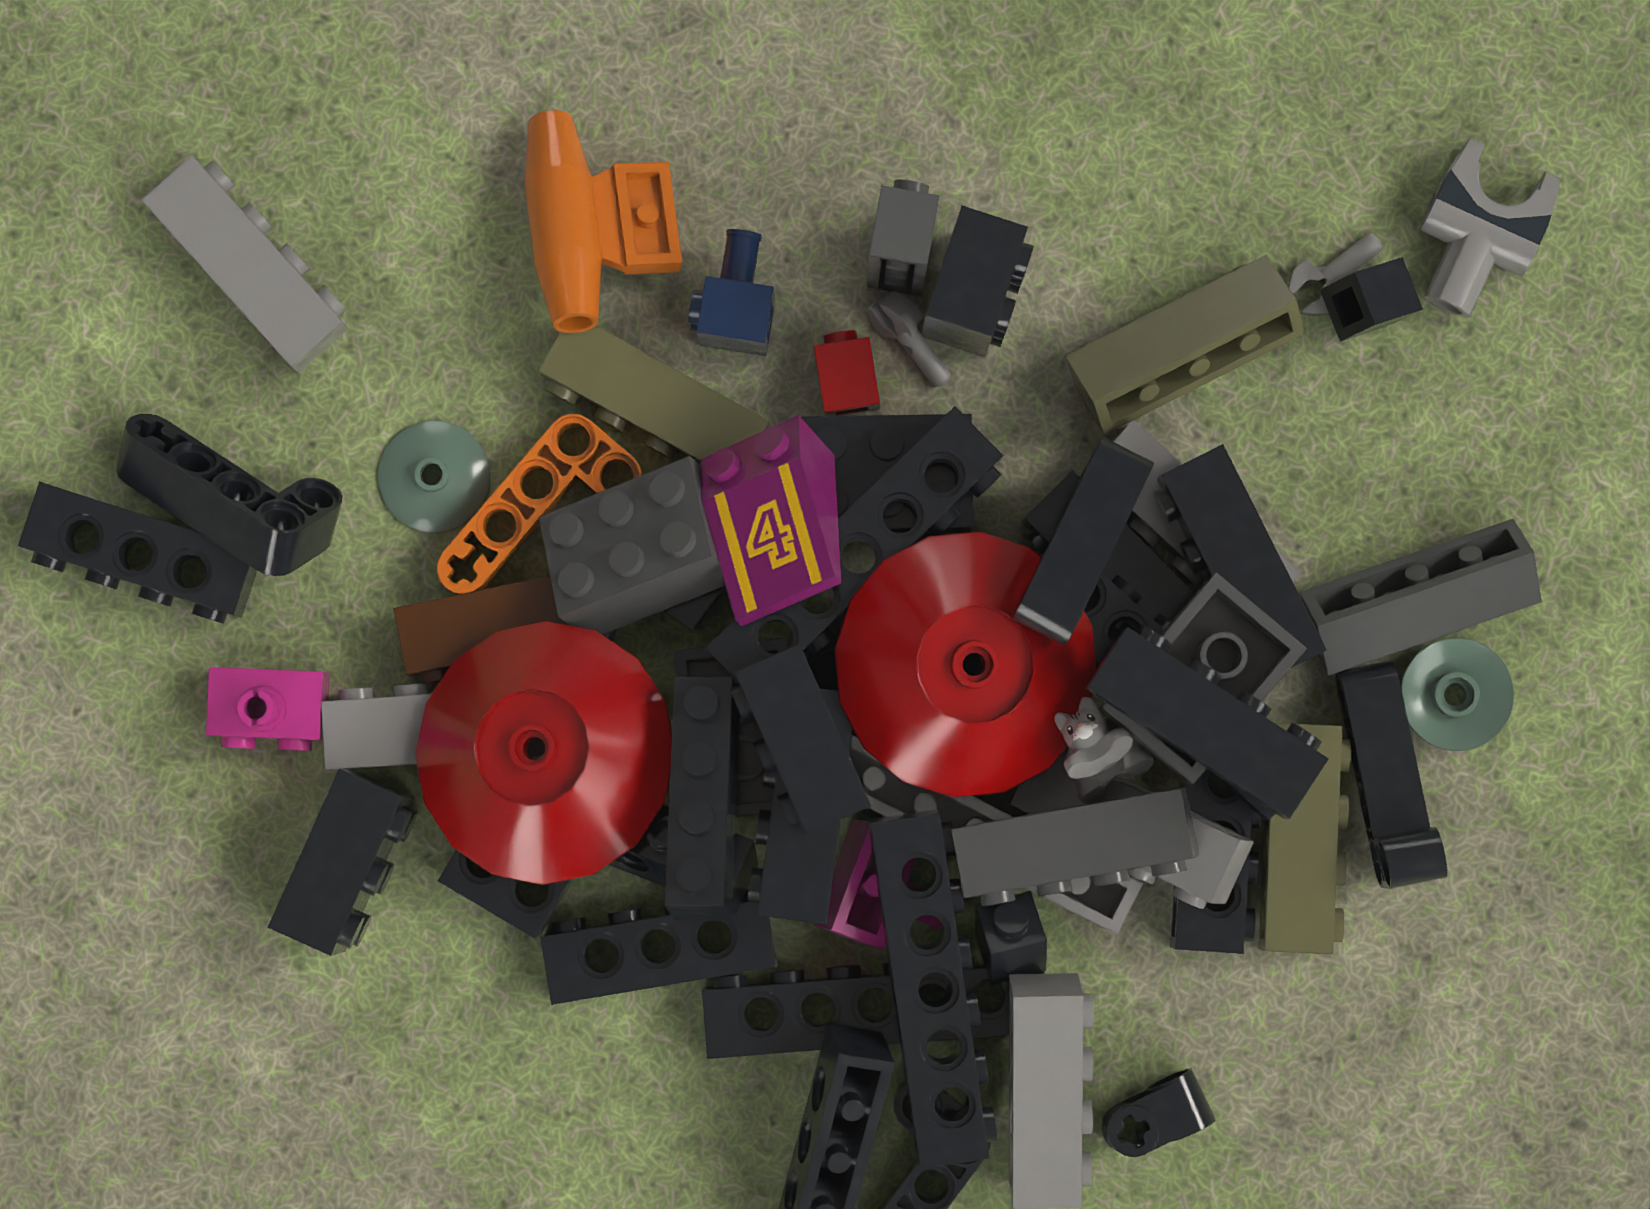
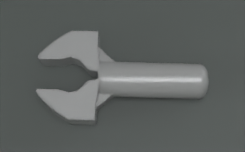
(1339, 268)
(898, 318)

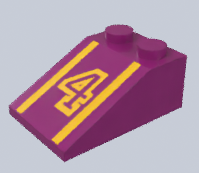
(773, 518)

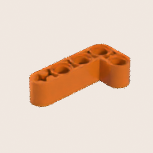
(512, 499)

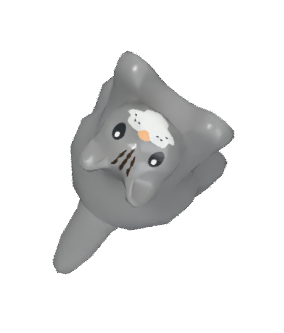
(1098, 751)

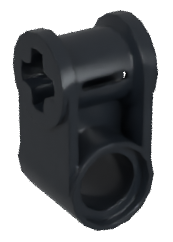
(1168, 1111)

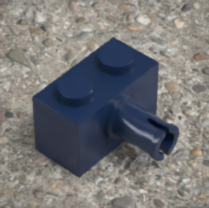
(732, 309)

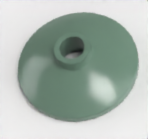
(462, 484)
(1485, 688)

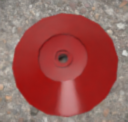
(907, 679)
(600, 764)

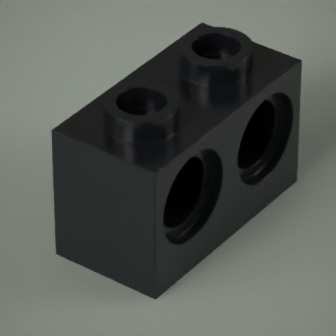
(502, 895)

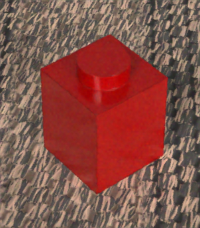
(846, 374)

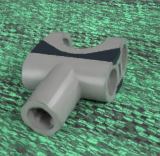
(1481, 231)

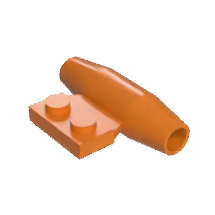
(588, 221)

